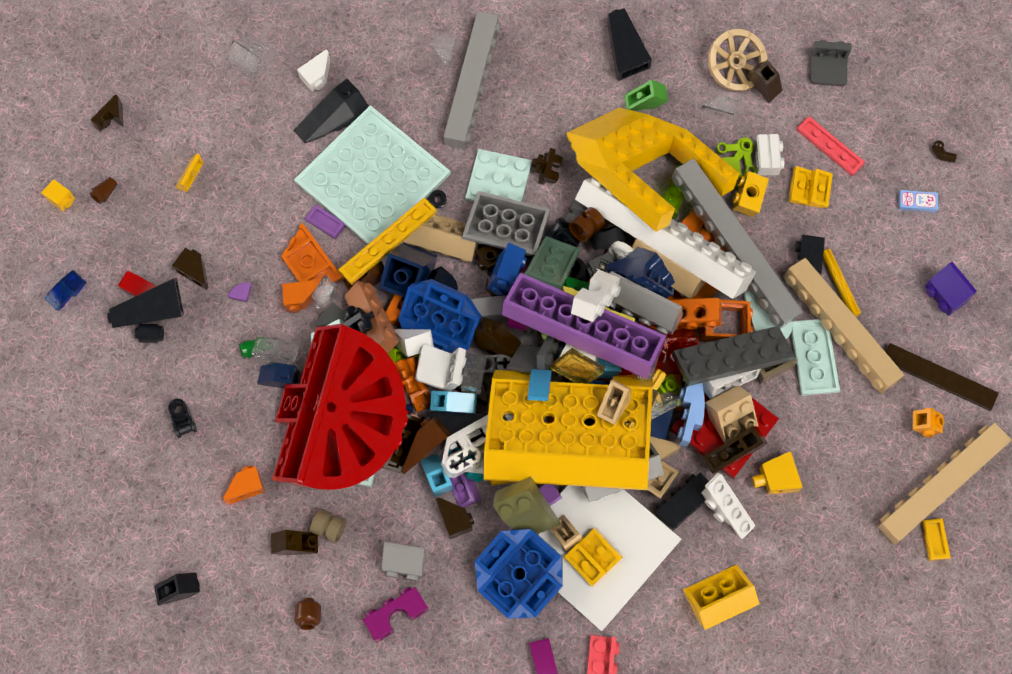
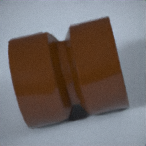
(586, 224)

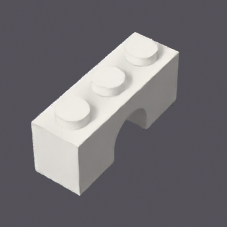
(592, 302)

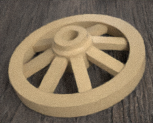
(738, 56)

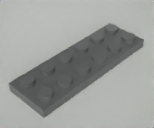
(733, 355)

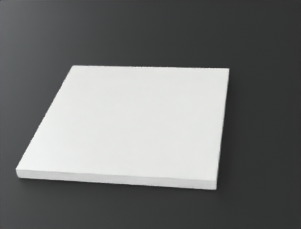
(632, 532)

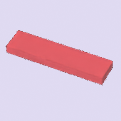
(830, 146)

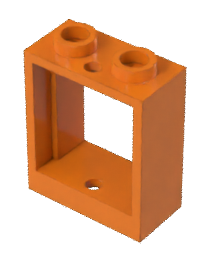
(746, 315)

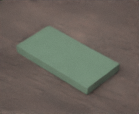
(553, 262)

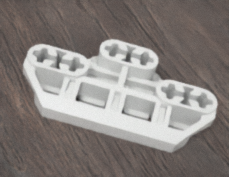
(475, 448)

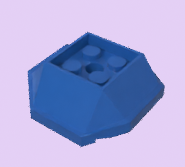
(429, 299)
(498, 577)

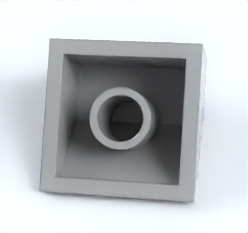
(403, 561)

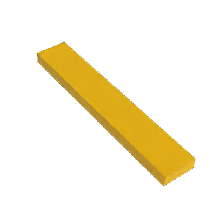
(387, 240)

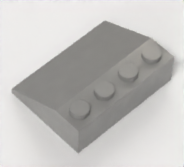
(504, 221)

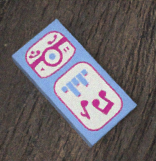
(918, 201)

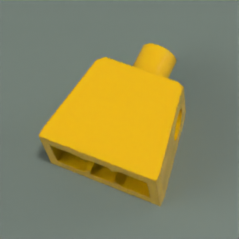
(778, 475)

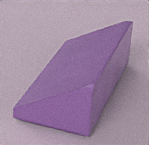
(465, 491)

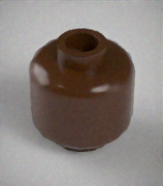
(307, 614)

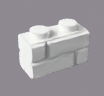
(768, 154)

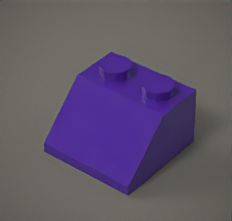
(950, 289)

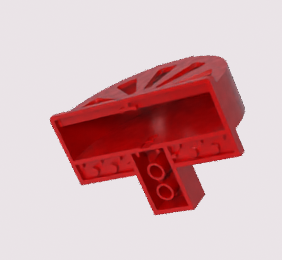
(342, 413)

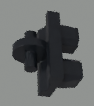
(356, 318)

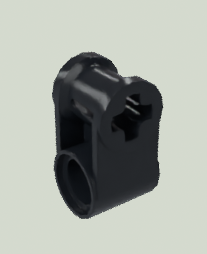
(561, 232)
(183, 421)

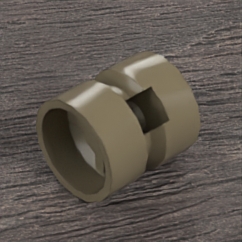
(327, 525)

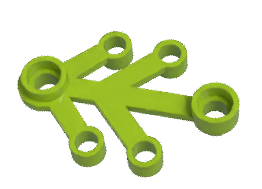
(741, 152)

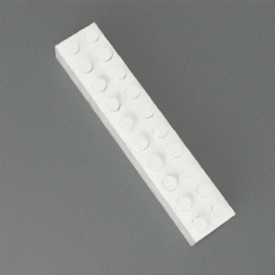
(674, 241)

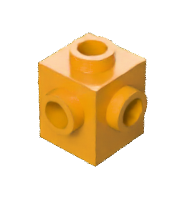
(928, 422)

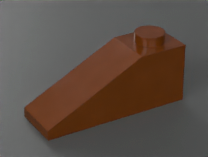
(426, 439)

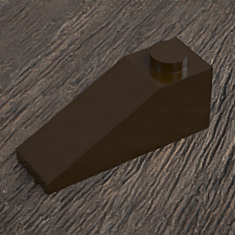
(409, 432)
(735, 449)

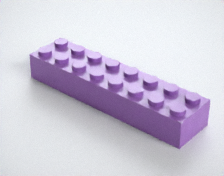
(606, 337)

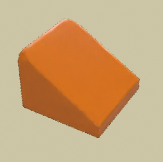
(420, 399)

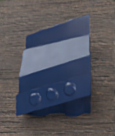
(646, 270)

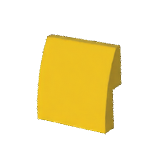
(810, 187)
(593, 557)

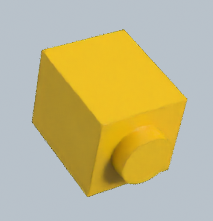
(58, 195)

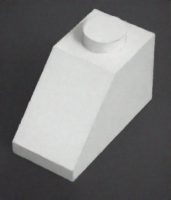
(315, 72)

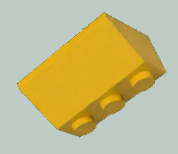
(721, 596)

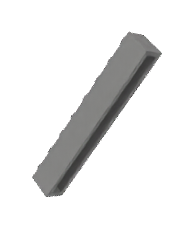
(471, 80)

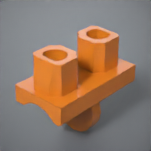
(407, 371)

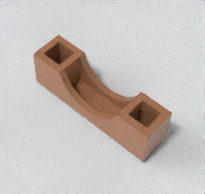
(365, 297)

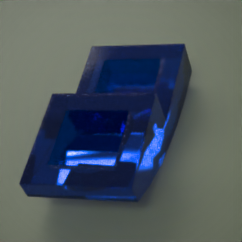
(65, 289)

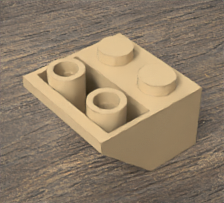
(731, 413)

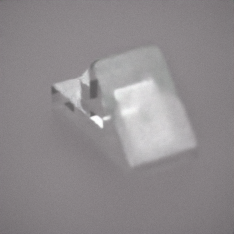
(663, 403)

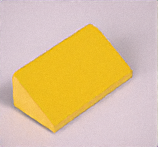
(190, 173)

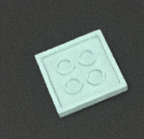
(498, 175)

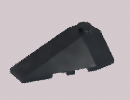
(333, 113)

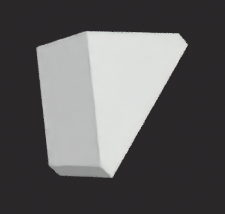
(412, 340)

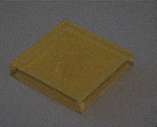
(577, 367)

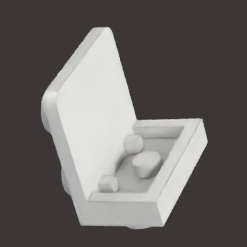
(440, 367)

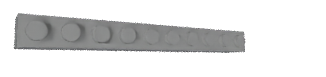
(734, 239)

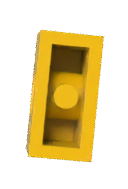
(756, 186)

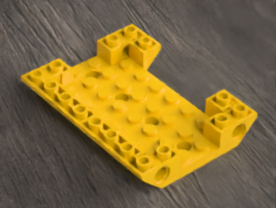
(567, 448)

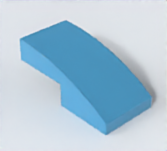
(539, 385)

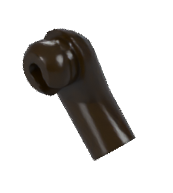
(941, 154)

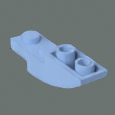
(693, 403)

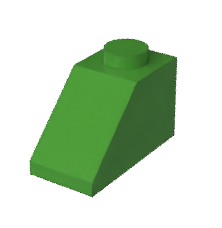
(647, 96)

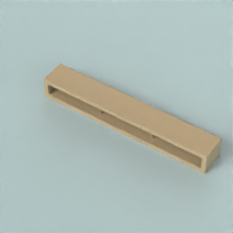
(843, 326)
(944, 483)

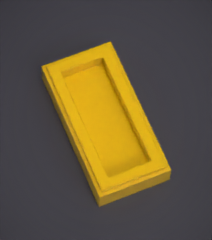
(936, 539)

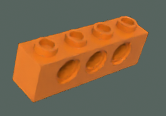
(711, 319)

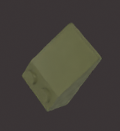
(525, 507)

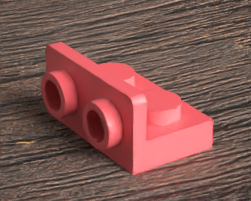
(602, 655)

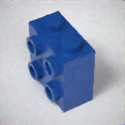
(507, 269)

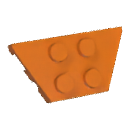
(307, 258)

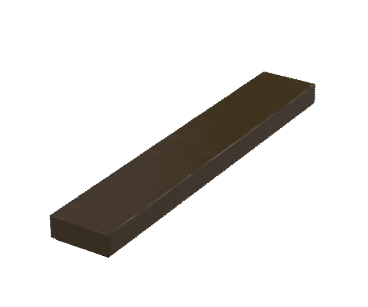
(942, 377)

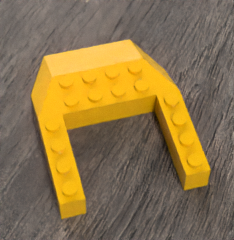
(629, 139)

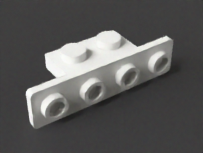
(726, 506)

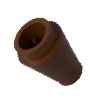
(102, 191)

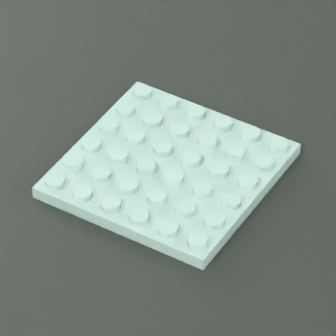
(371, 175)

